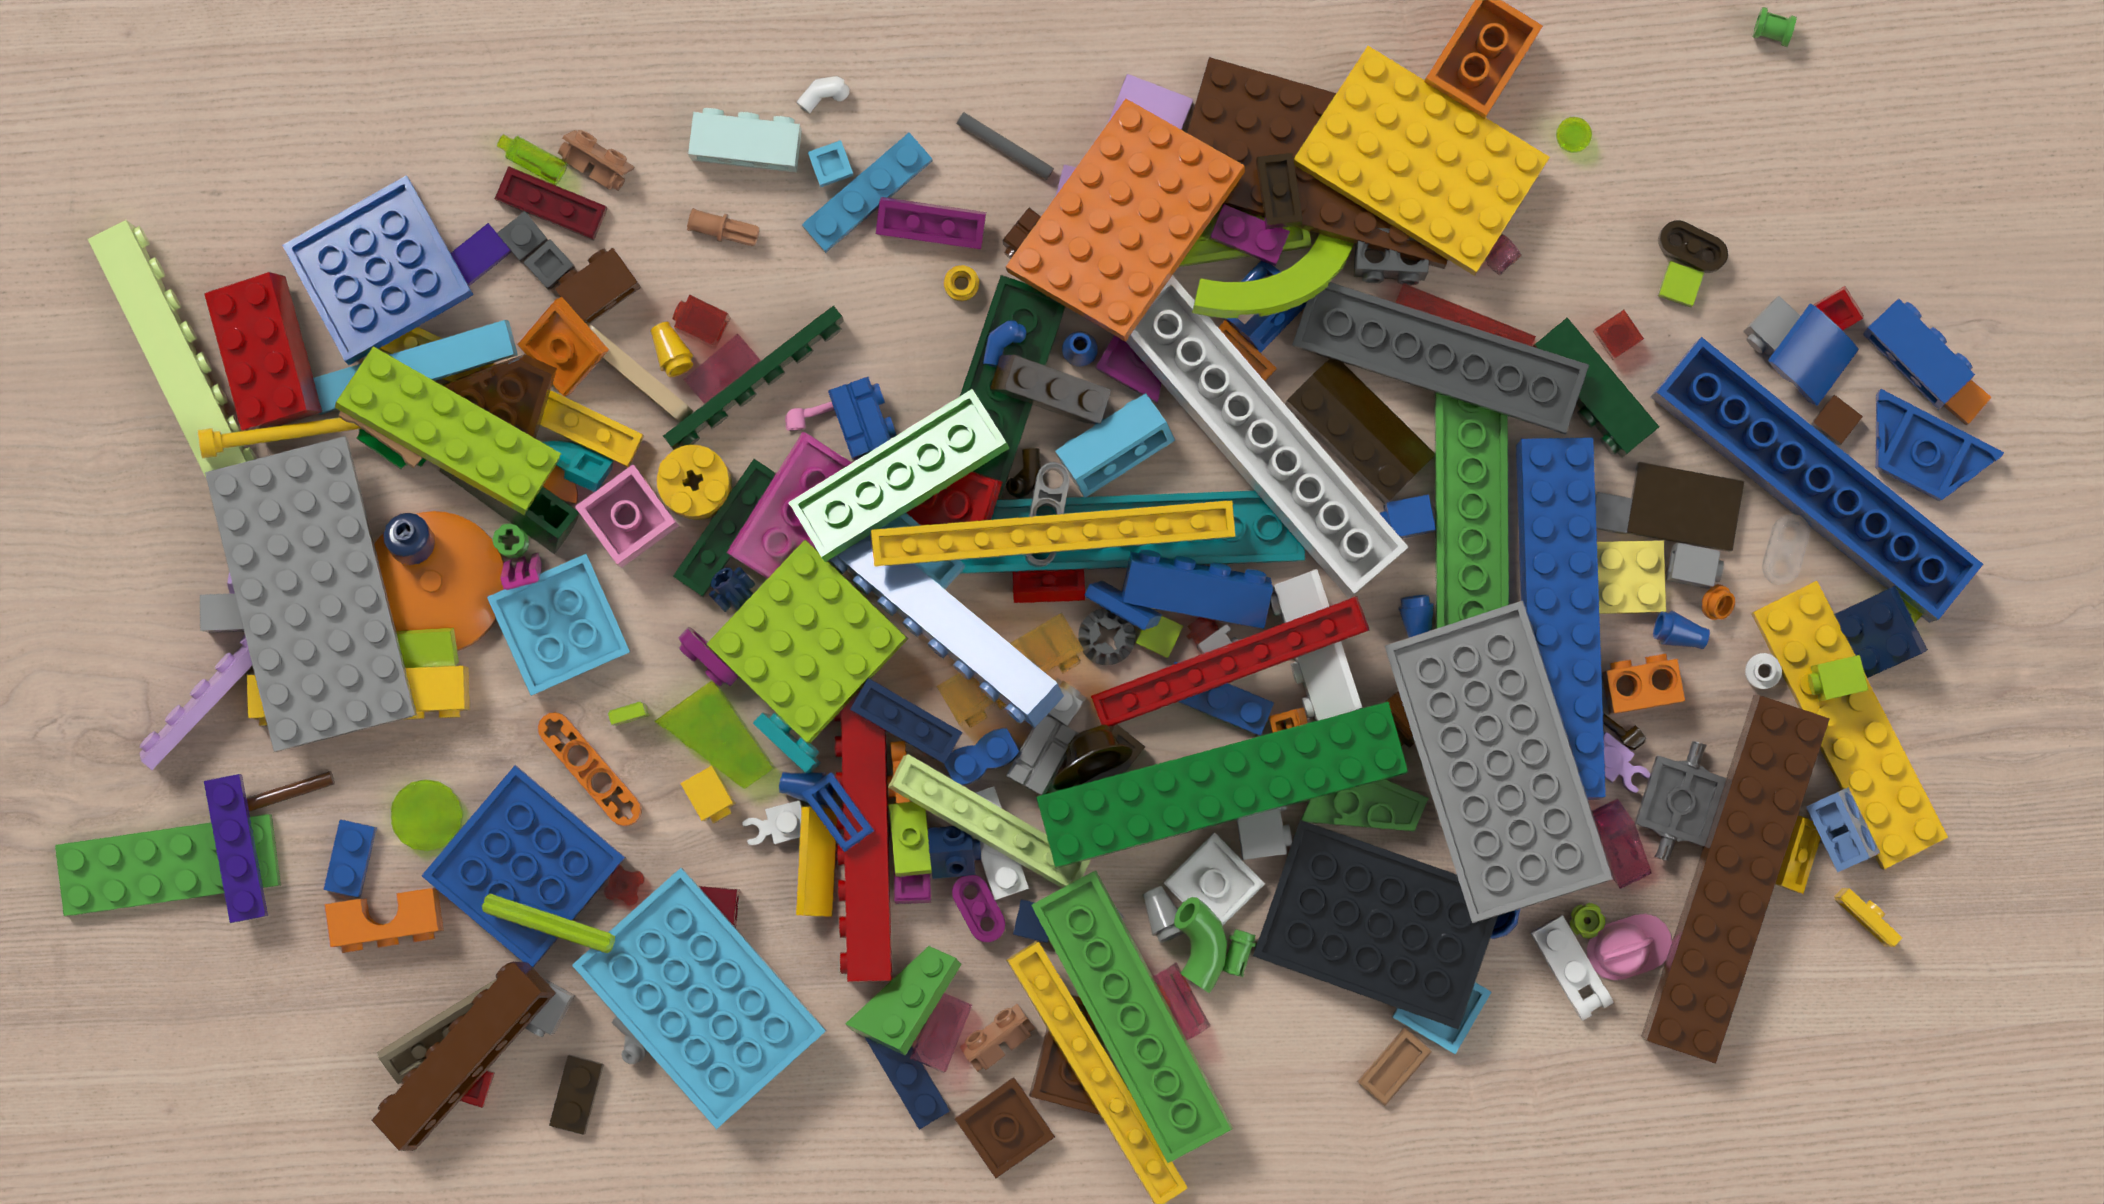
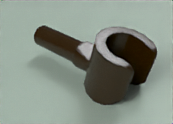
(1631, 739)

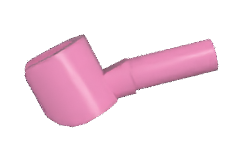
(796, 417)

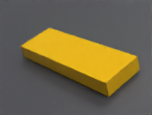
(815, 865)

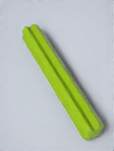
(548, 923)

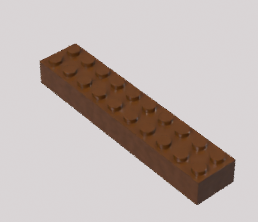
(1735, 878)

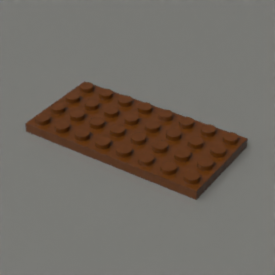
(1265, 115)

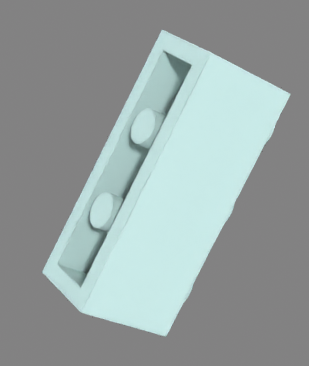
(745, 140)

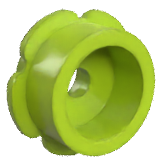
(1596, 924)

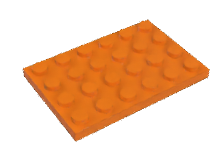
(1125, 219)

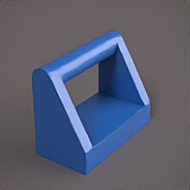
(1264, 329)

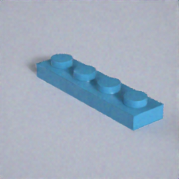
(863, 194)

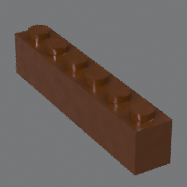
(462, 1055)

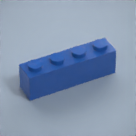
(1197, 589)

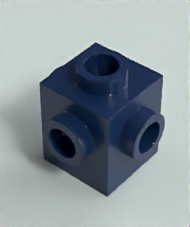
(952, 852)

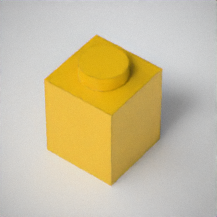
(709, 795)

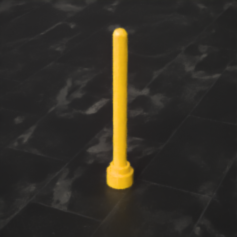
(214, 442)

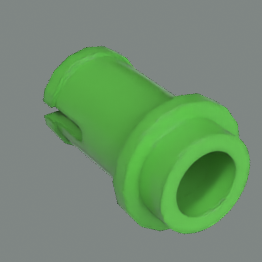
(1239, 952)

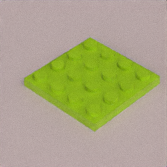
(807, 641)

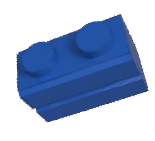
(861, 417)

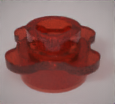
(628, 895)

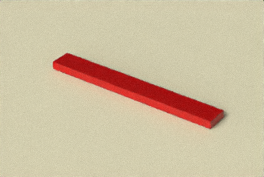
(1231, 662)

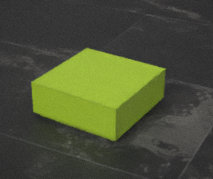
(1680, 284)
(1160, 638)
(628, 713)

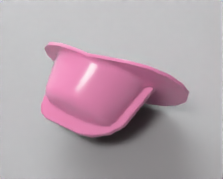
(1629, 947)

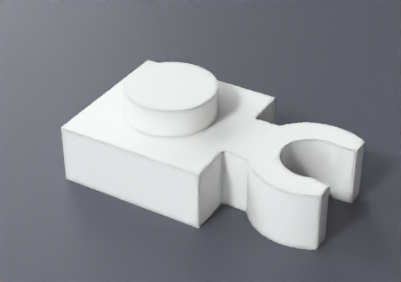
(782, 823)

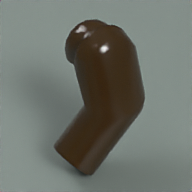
(1025, 480)

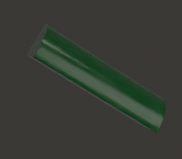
(546, 520)

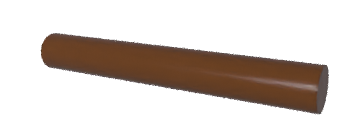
(290, 791)

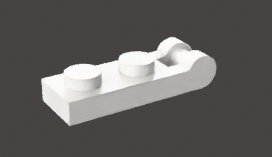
(1571, 966)

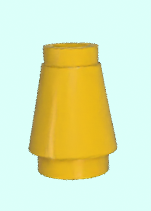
(671, 351)

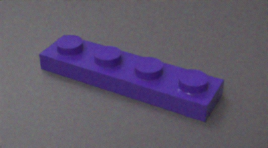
(235, 848)

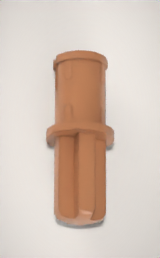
(723, 227)

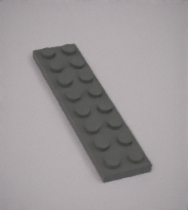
(1442, 356)

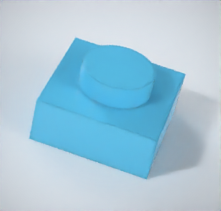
(830, 163)

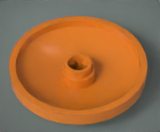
(449, 585)

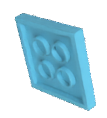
(559, 625)

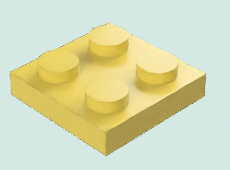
(1631, 577)

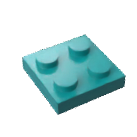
(798, 751)

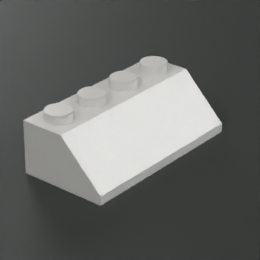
(1323, 671)

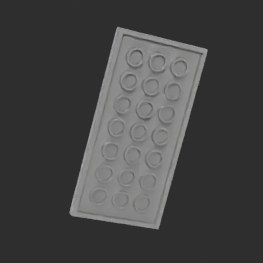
(310, 594)
(1498, 762)

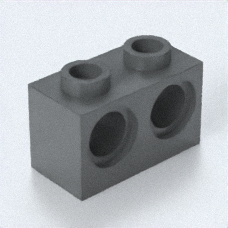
(1390, 268)

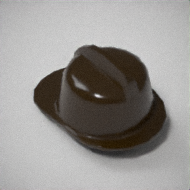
(1089, 755)

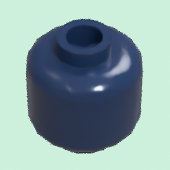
(409, 538)

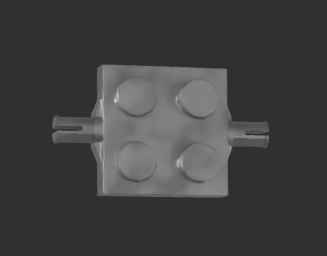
(1680, 801)

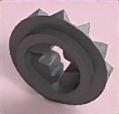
(1103, 653)

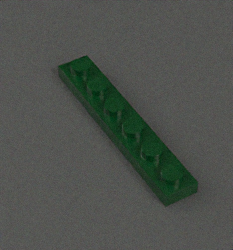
(767, 370)

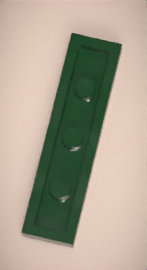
(710, 550)

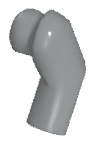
(633, 1049)

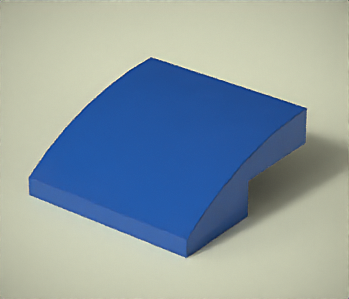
(1813, 354)

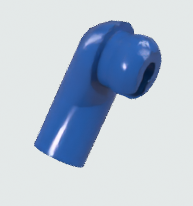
(1000, 338)

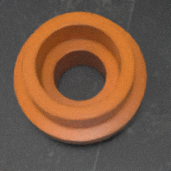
(1718, 602)

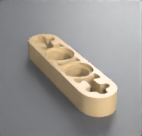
(643, 380)

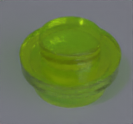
(1573, 134)

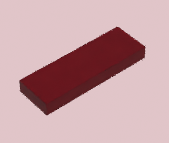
(551, 203)

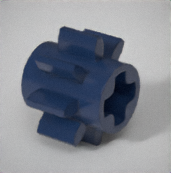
(731, 588)

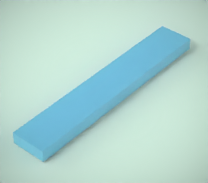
(433, 359)

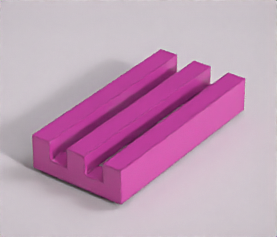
(509, 571)

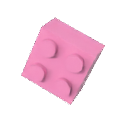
(627, 516)

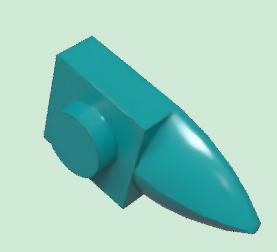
(582, 464)

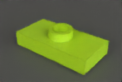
(910, 839)

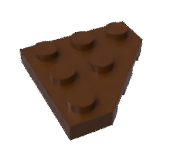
(510, 390)

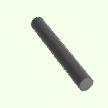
(1005, 145)

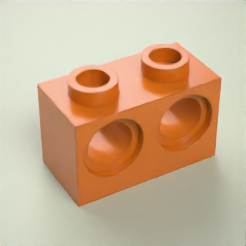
(1644, 692)

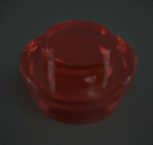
(1201, 629)

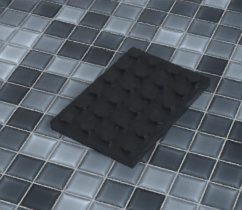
(1375, 925)

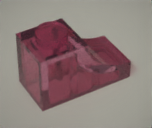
(1621, 843)

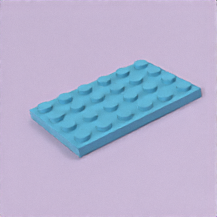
(700, 998)

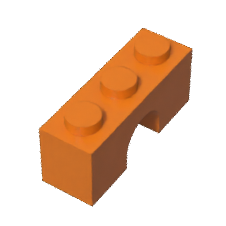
(416, 916)

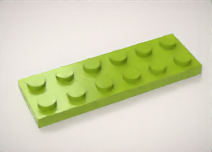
(448, 430)

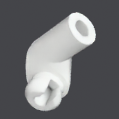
(823, 88)

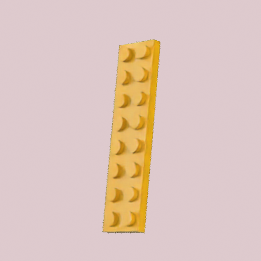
(1859, 736)

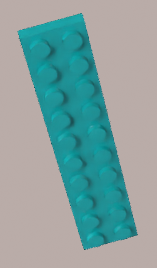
(1257, 539)

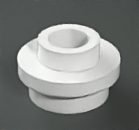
(1753, 676)

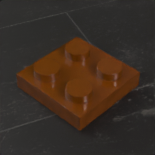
(1004, 1127)

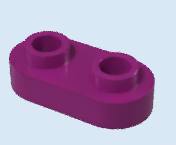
(696, 647)
(978, 908)

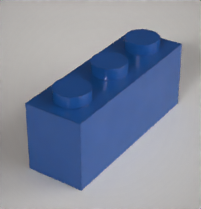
(1919, 353)

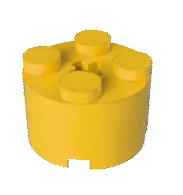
(675, 473)

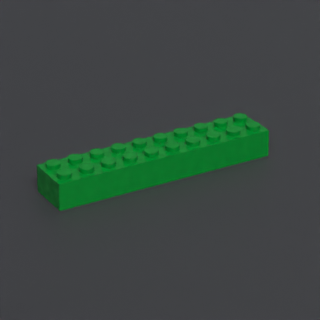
(1222, 785)

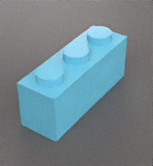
(1115, 445)

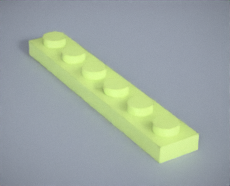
(981, 820)

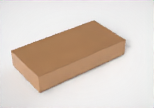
(1394, 1066)

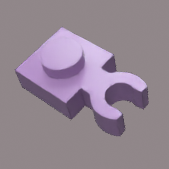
(1617, 763)

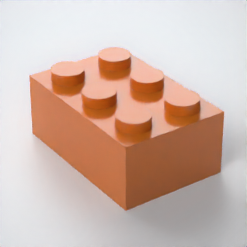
(1483, 54)

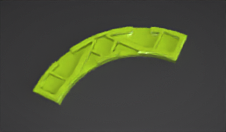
(1278, 291)

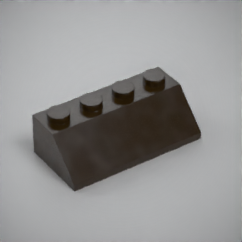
(1359, 429)

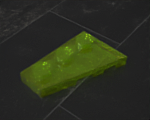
(718, 733)

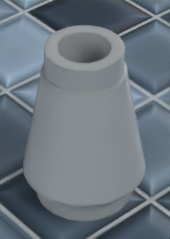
(1161, 914)

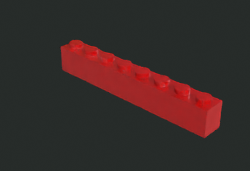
(867, 862)

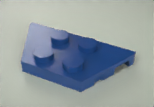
(1926, 449)

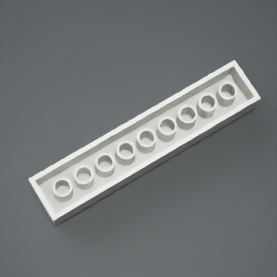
(1264, 441)

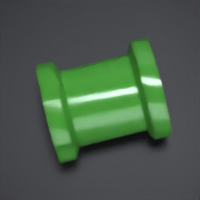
(1774, 27)
(504, 533)

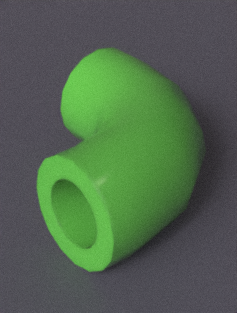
(1206, 941)

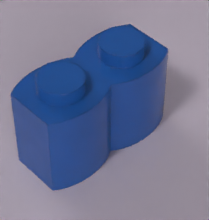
(990, 752)

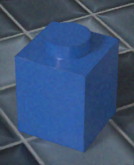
(1410, 516)

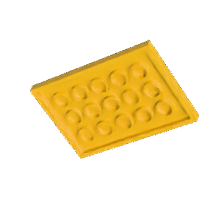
(1420, 160)

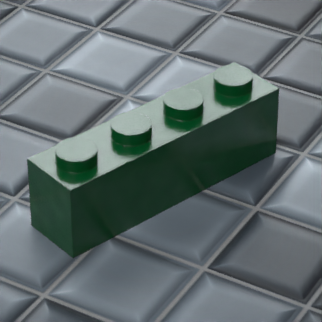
(1603, 397)

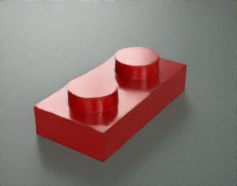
(1049, 586)

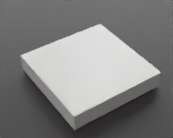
(1215, 878)

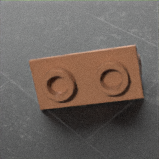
(584, 150)
(983, 1046)

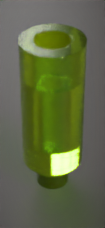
(533, 158)

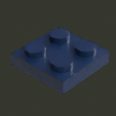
(1881, 631)

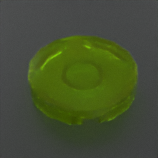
(426, 815)

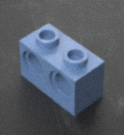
(1843, 829)

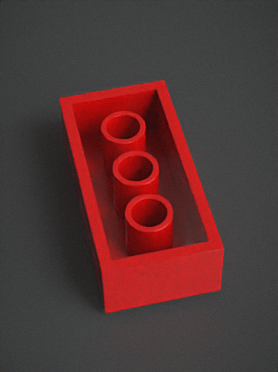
(263, 352)

